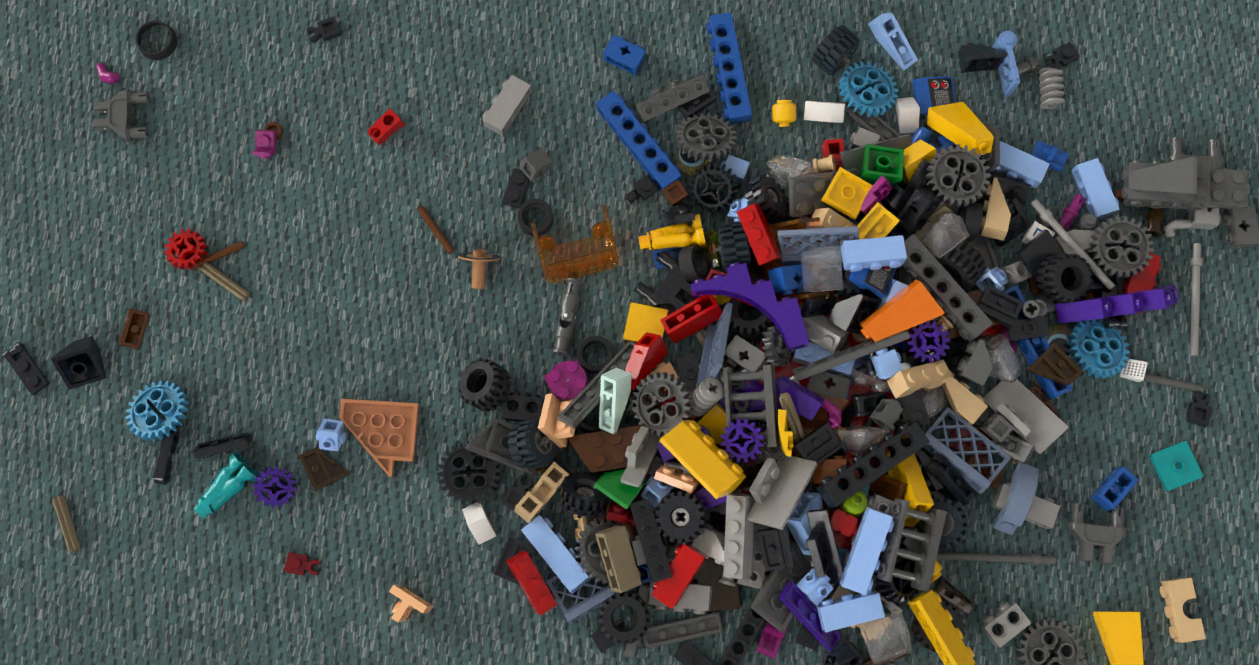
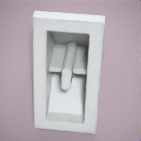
(907, 115)
(478, 523)

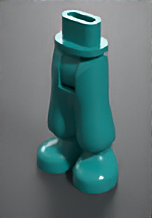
(225, 485)

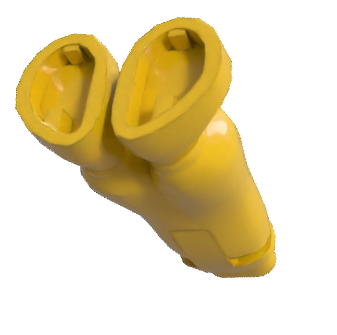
(676, 235)

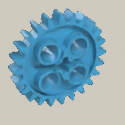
(876, 97)
(1098, 348)
(146, 421)

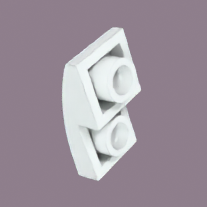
(824, 111)

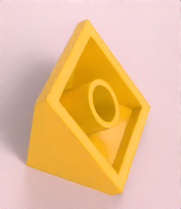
(913, 157)

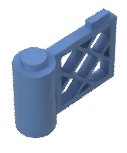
(1008, 68)

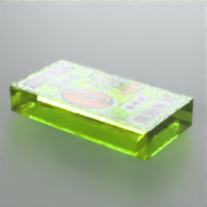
(711, 242)

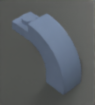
(1019, 500)

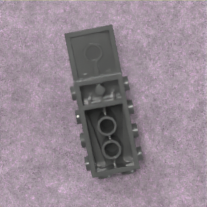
(1183, 185)

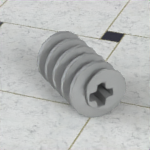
(1050, 88)
(706, 396)

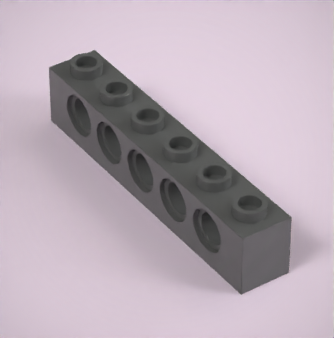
(952, 290)

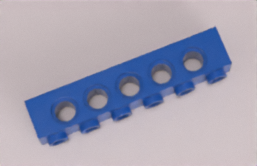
(724, 24)
(614, 102)
(1033, 349)

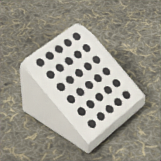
(1134, 370)

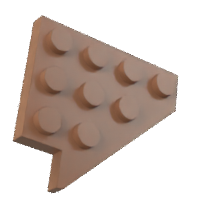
(383, 429)

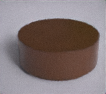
(275, 126)

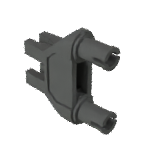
(120, 114)
(1213, 159)
(1096, 535)

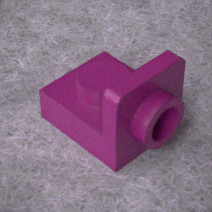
(265, 143)

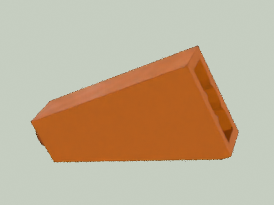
(905, 310)

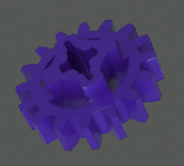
(933, 335)
(741, 432)
(266, 485)

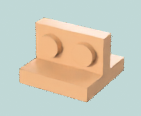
(549, 422)
(409, 601)

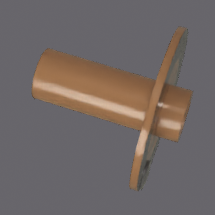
(479, 258)

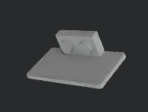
(1026, 413)
(779, 490)

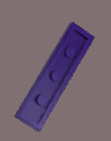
(808, 615)

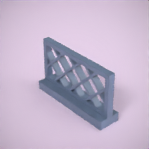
(792, 250)
(715, 346)
(970, 475)
(586, 606)

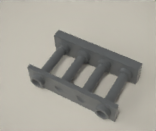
(767, 395)
(928, 548)

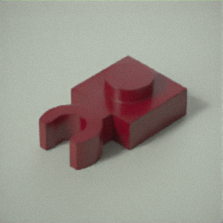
(299, 564)

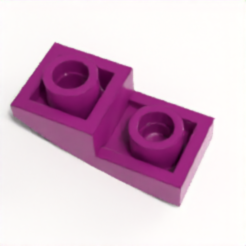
(876, 194)

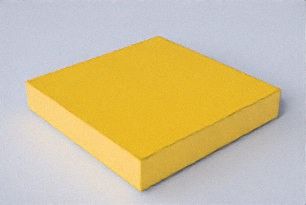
(846, 193)
(642, 320)

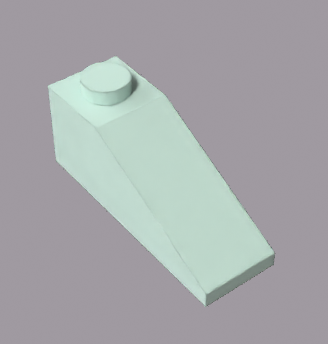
(613, 398)

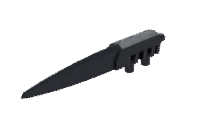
(907, 361)

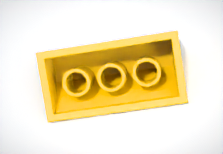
(703, 458)
(940, 630)

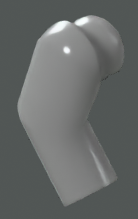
(1176, 224)

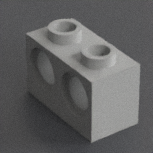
(1007, 629)

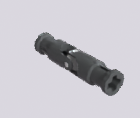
(569, 307)

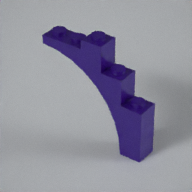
(737, 284)
(1119, 304)
(804, 400)

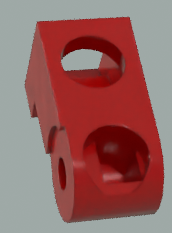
(385, 127)

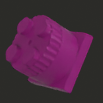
(567, 380)

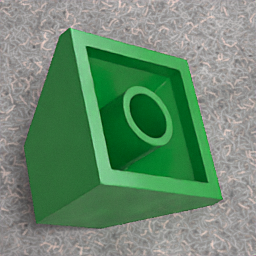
(883, 162)
(622, 493)

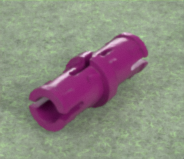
(1071, 211)

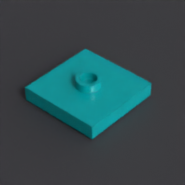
(1176, 466)

